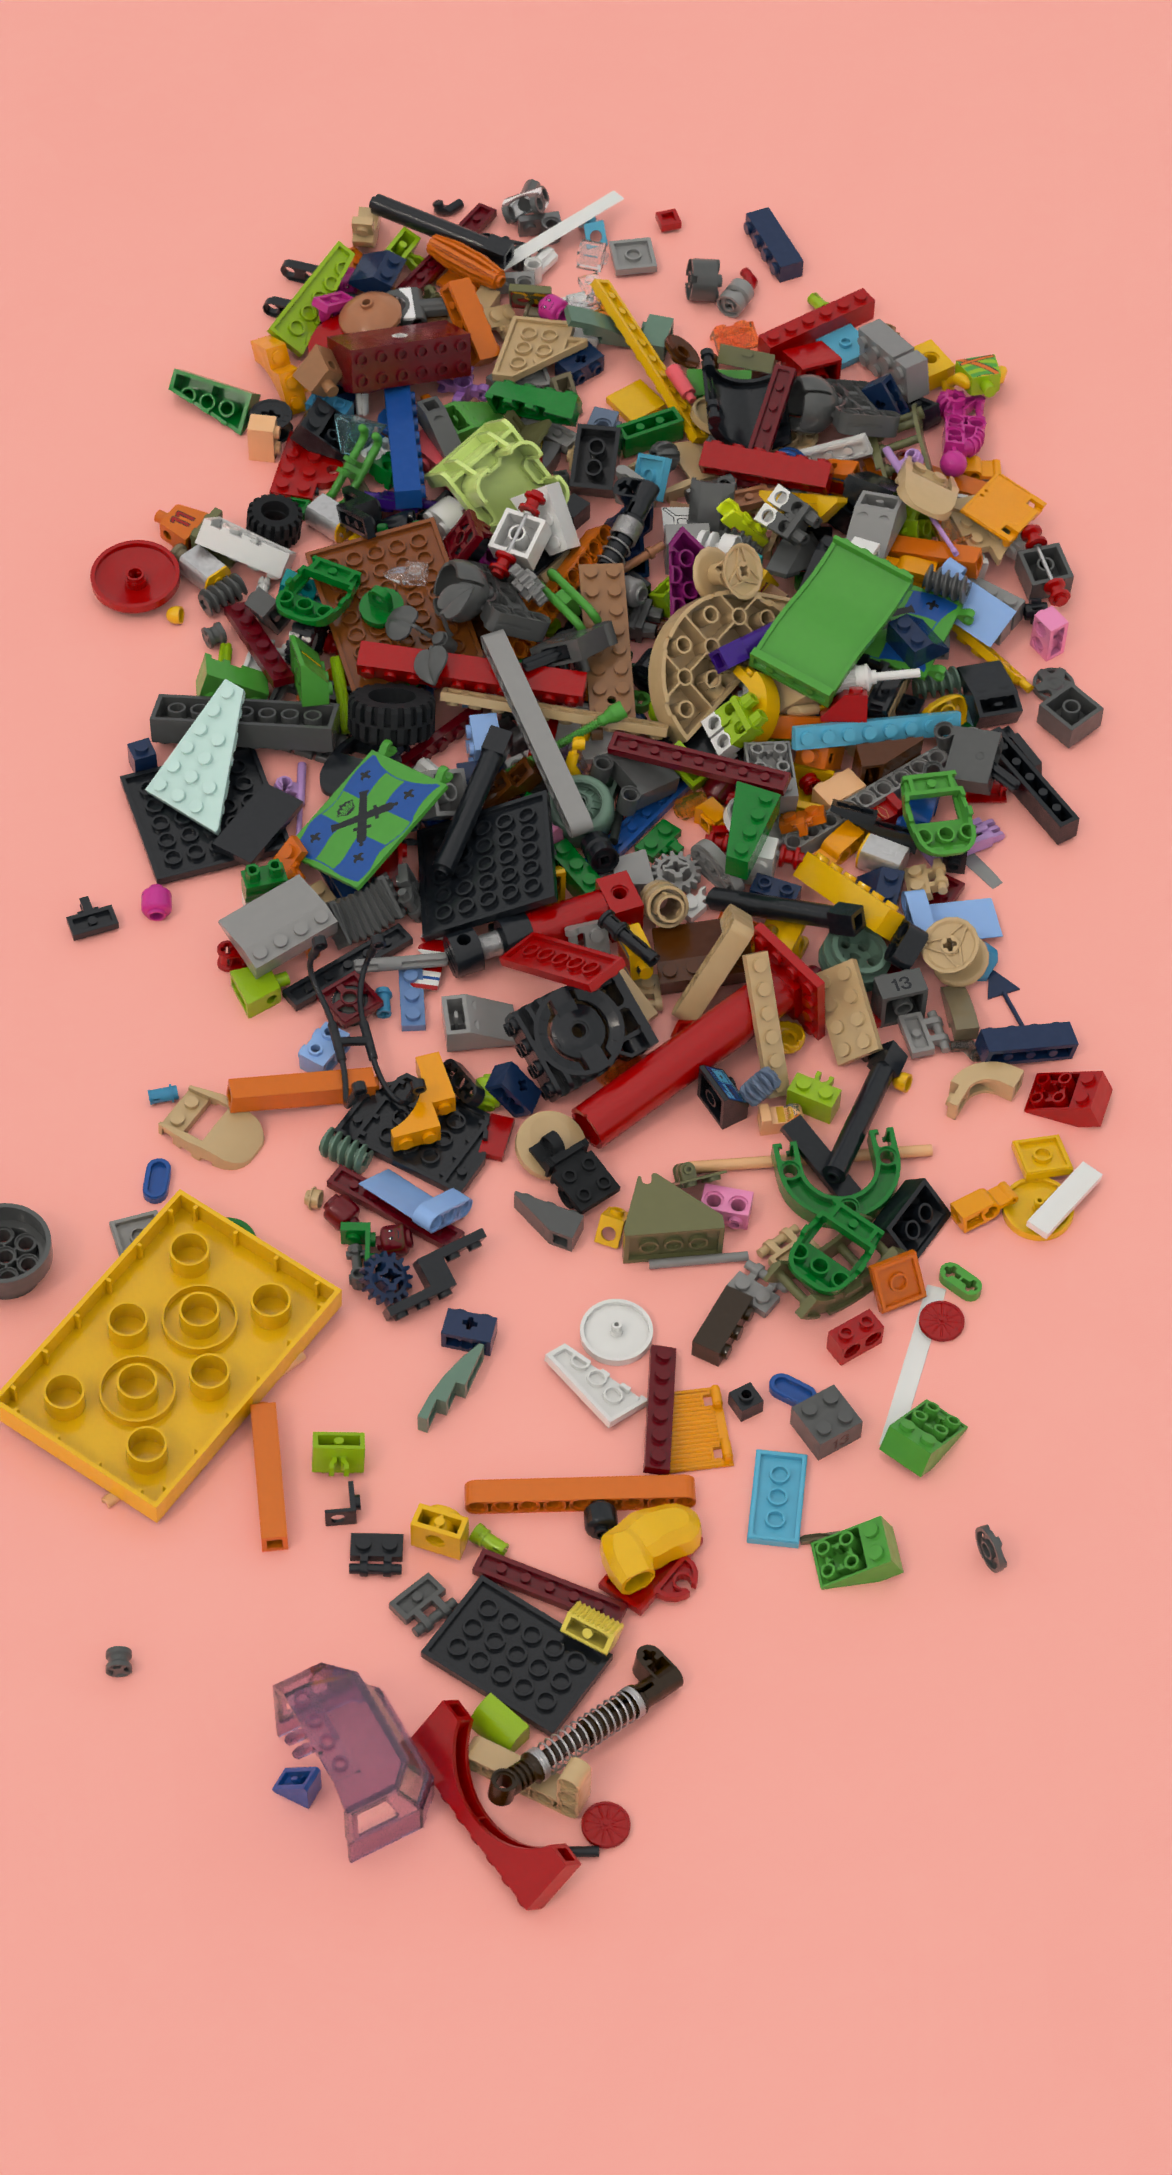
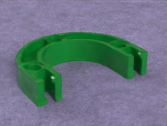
(809, 1201)

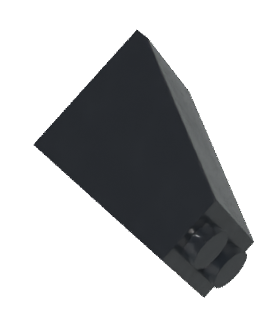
(868, 481)

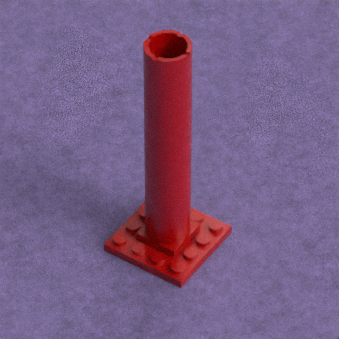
(701, 1043)

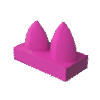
(330, 304)

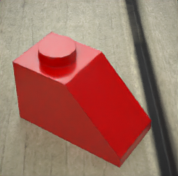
(847, 706)

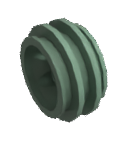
(864, 947)

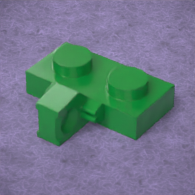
(661, 840)

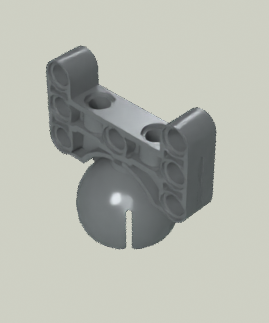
(837, 403)
(493, 598)

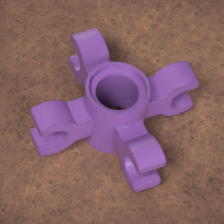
(463, 388)

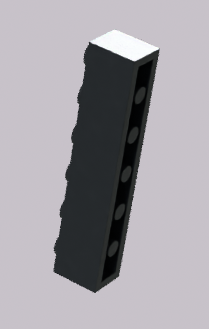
(1037, 794)

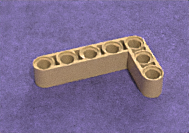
(736, 934)
(560, 1792)

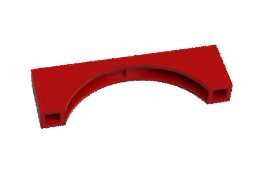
(527, 1870)

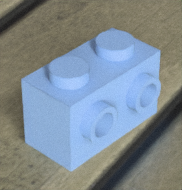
(319, 1051)

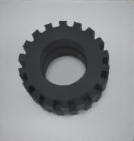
(275, 519)

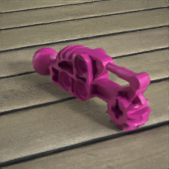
(962, 433)

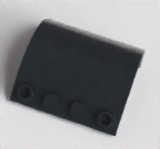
(735, 405)

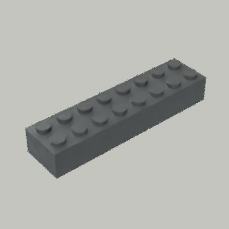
(262, 724)

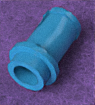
(385, 994)
(163, 1094)

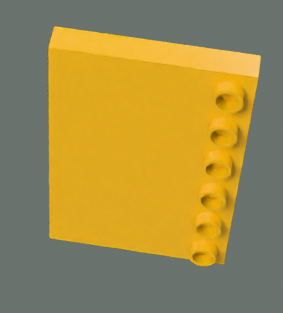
(167, 1354)

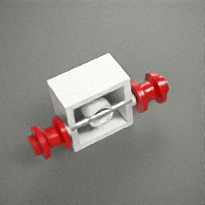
(520, 536)
(767, 858)

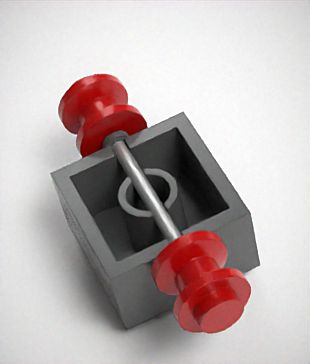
(1043, 568)

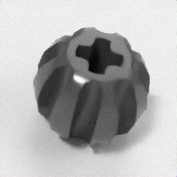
(668, 450)

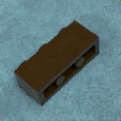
(723, 1326)

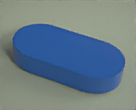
(157, 1181)
(789, 1389)

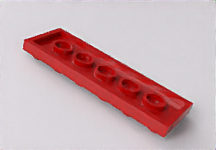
(562, 962)

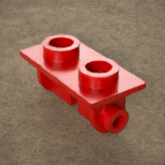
(997, 795)

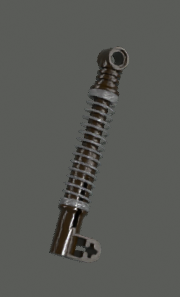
(657, 1680)

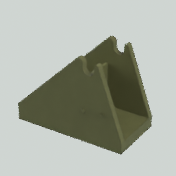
(669, 1224)

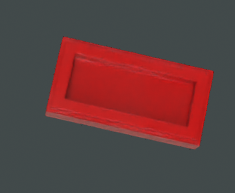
(498, 1137)

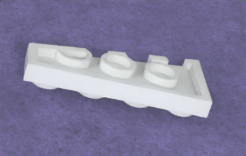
(595, 1387)

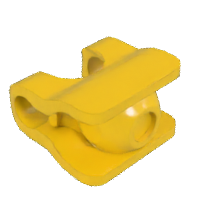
(789, 934)

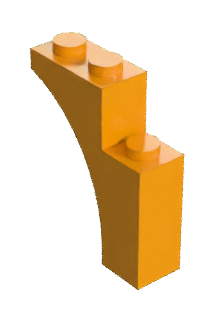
(274, 358)
(439, 1099)

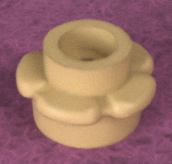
(314, 1198)

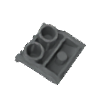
(704, 500)

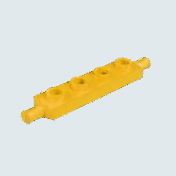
(989, 654)

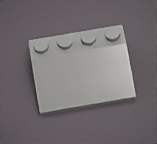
(278, 925)

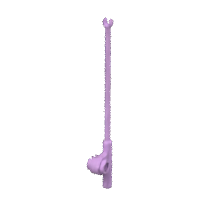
(917, 457)
(295, 789)

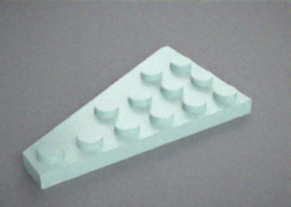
(198, 769)

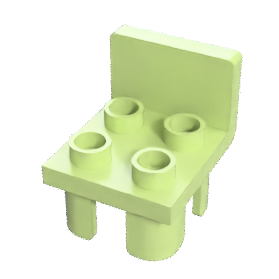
(491, 470)

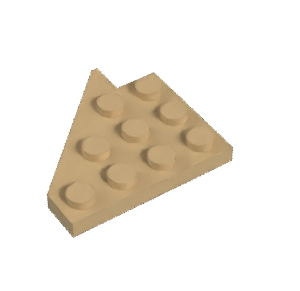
(534, 345)
(981, 536)

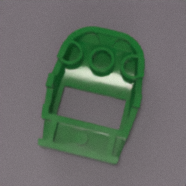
(311, 612)
(820, 1270)

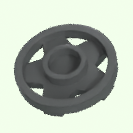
(1051, 681)
(990, 1548)

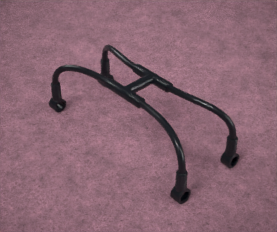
(359, 1087)

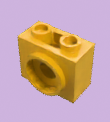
(939, 365)
(440, 1530)

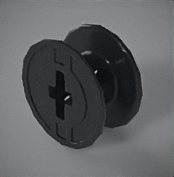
(277, 408)

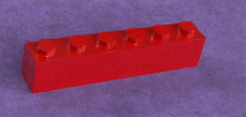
(853, 308)
(766, 467)

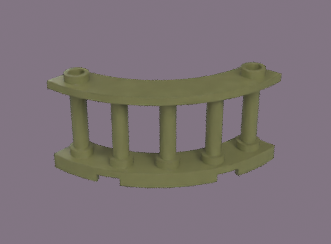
(907, 421)
(817, 1303)

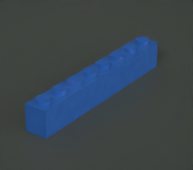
(404, 447)

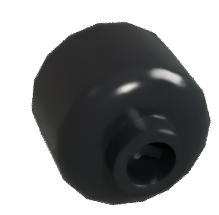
(599, 1518)

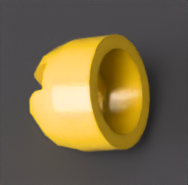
(175, 614)
(903, 1082)

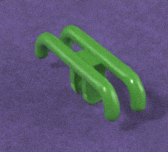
(353, 468)
(568, 601)

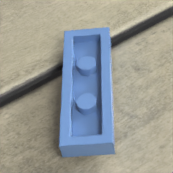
(411, 1001)

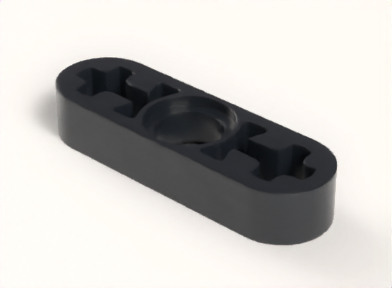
(469, 1084)

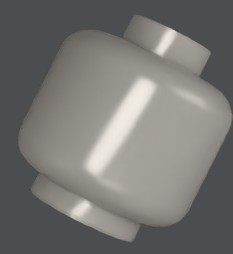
(635, 591)

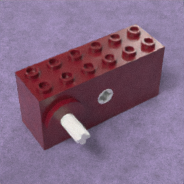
(400, 357)

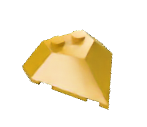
(824, 505)

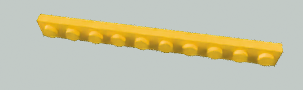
(646, 355)

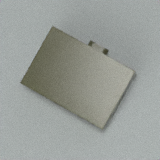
(746, 359)

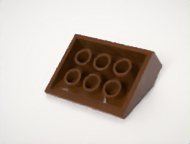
(684, 950)

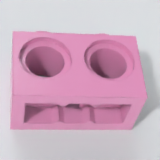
(1049, 633)
(727, 1201)

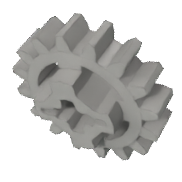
(528, 585)
(678, 871)

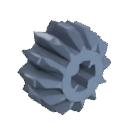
(760, 1086)

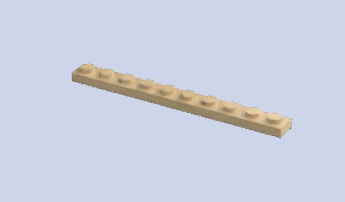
(563, 714)

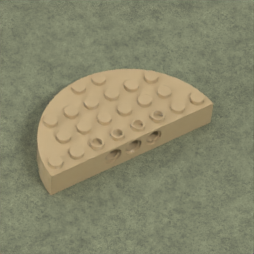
(680, 672)

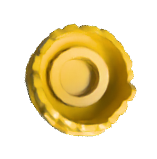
(792, 1036)

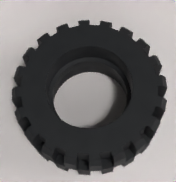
(391, 713)

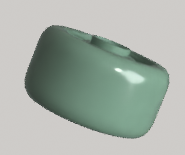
(598, 803)

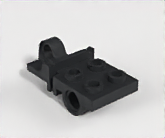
(577, 1173)

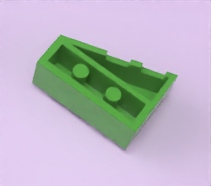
(214, 672)

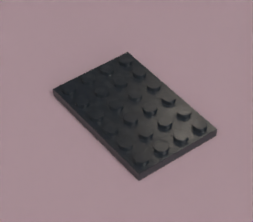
(515, 1654)

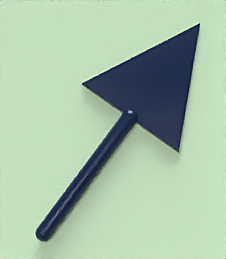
(1001, 986)

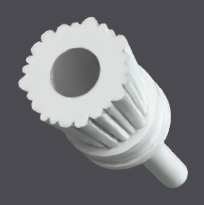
(865, 677)

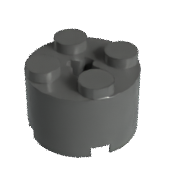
(703, 279)

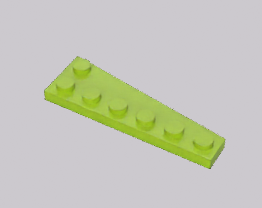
(299, 317)

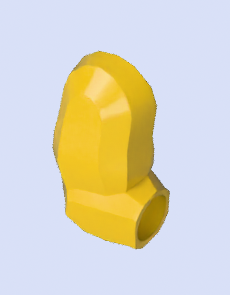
(648, 1542)

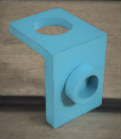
(592, 225)

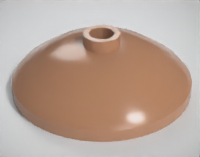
(370, 312)

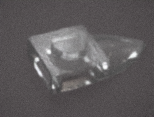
(410, 574)

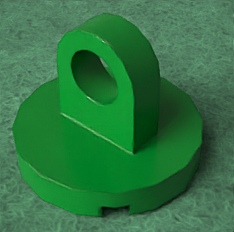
(378, 605)

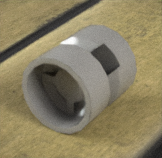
(735, 297)

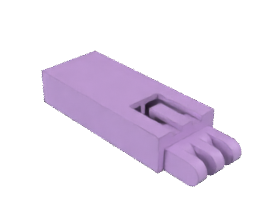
(987, 835)

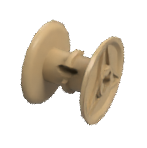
(735, 571)
(955, 952)

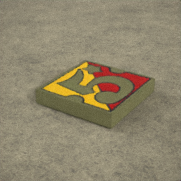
(522, 294)

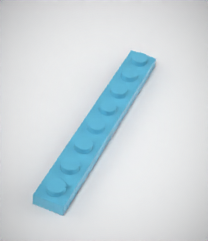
(875, 730)

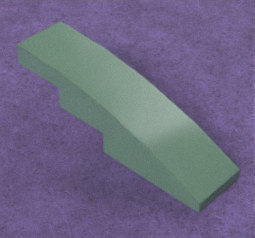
(595, 324)
(454, 1383)

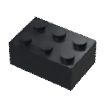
(595, 460)

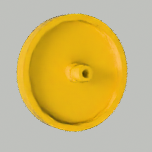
(1031, 1197)

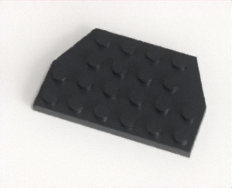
(446, 1162)

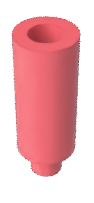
(681, 383)

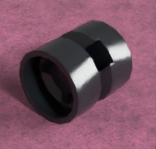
(599, 852)

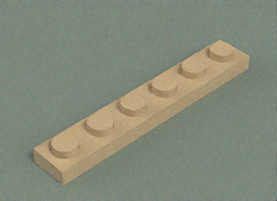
(765, 1017)

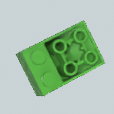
(470, 416)
(922, 1437)
(857, 1555)

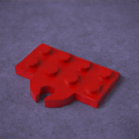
(303, 472)
(661, 1587)

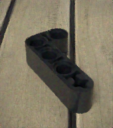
(906, 945)

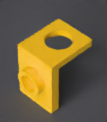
(614, 1218)

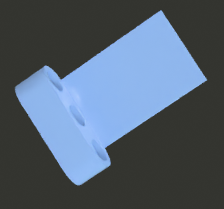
(990, 612)
(977, 912)
(425, 1210)

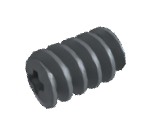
(946, 584)
(221, 593)

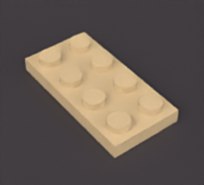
(849, 1013)

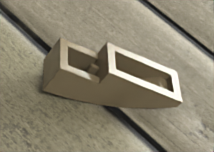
(960, 1013)

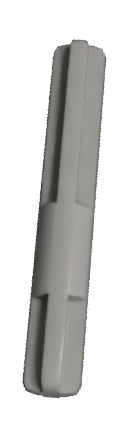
(403, 962)

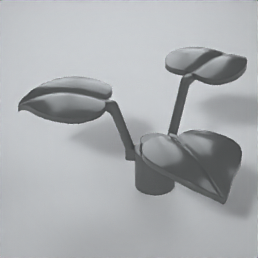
(431, 662)

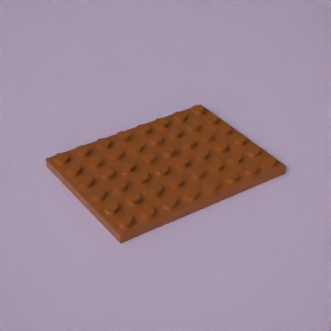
(372, 557)

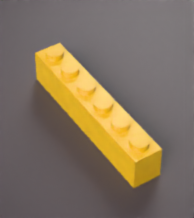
(839, 887)

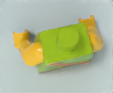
(977, 376)

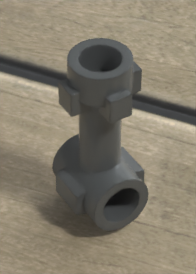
(355, 1254)

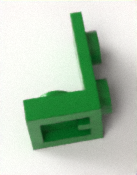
(358, 1234)

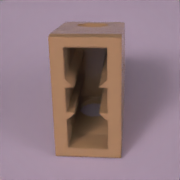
(319, 372)

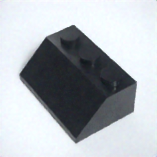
(912, 1216)

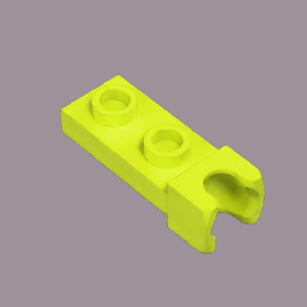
(741, 520)

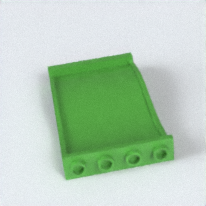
(831, 621)

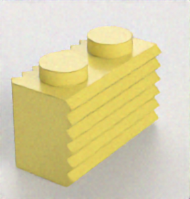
(592, 1628)

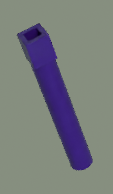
(737, 650)

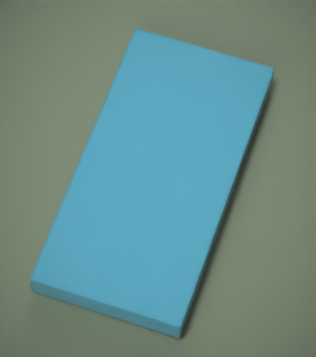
(777, 1498)

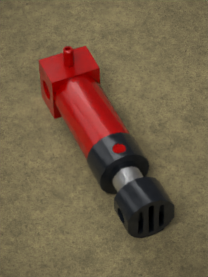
(613, 892)

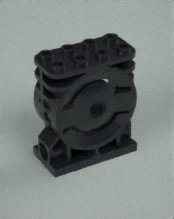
(559, 1075)

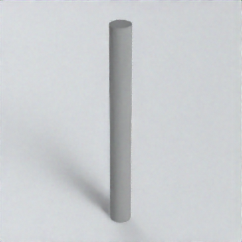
(698, 1260)

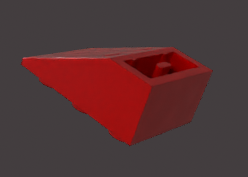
(1070, 1097)

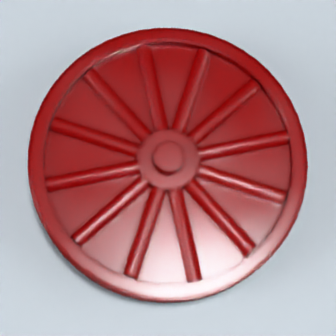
(941, 1321)
(605, 1824)

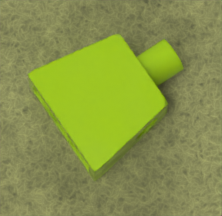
(260, 993)

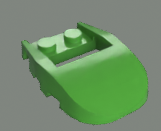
(939, 837)

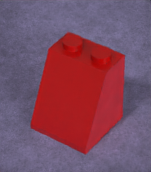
(813, 359)

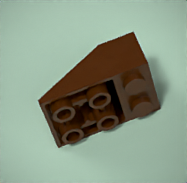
(880, 758)

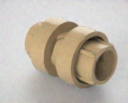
(675, 909)

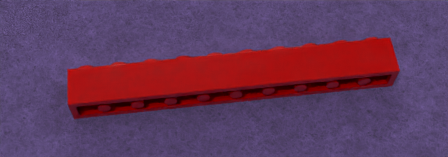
(469, 673)

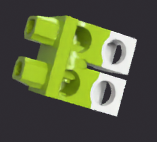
(734, 724)

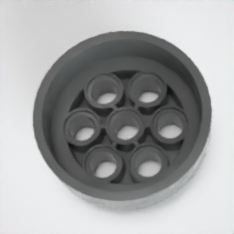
(22, 1230)

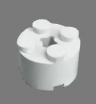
(446, 514)

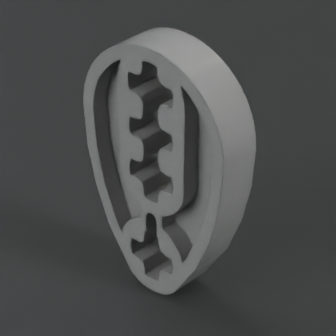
(713, 865)

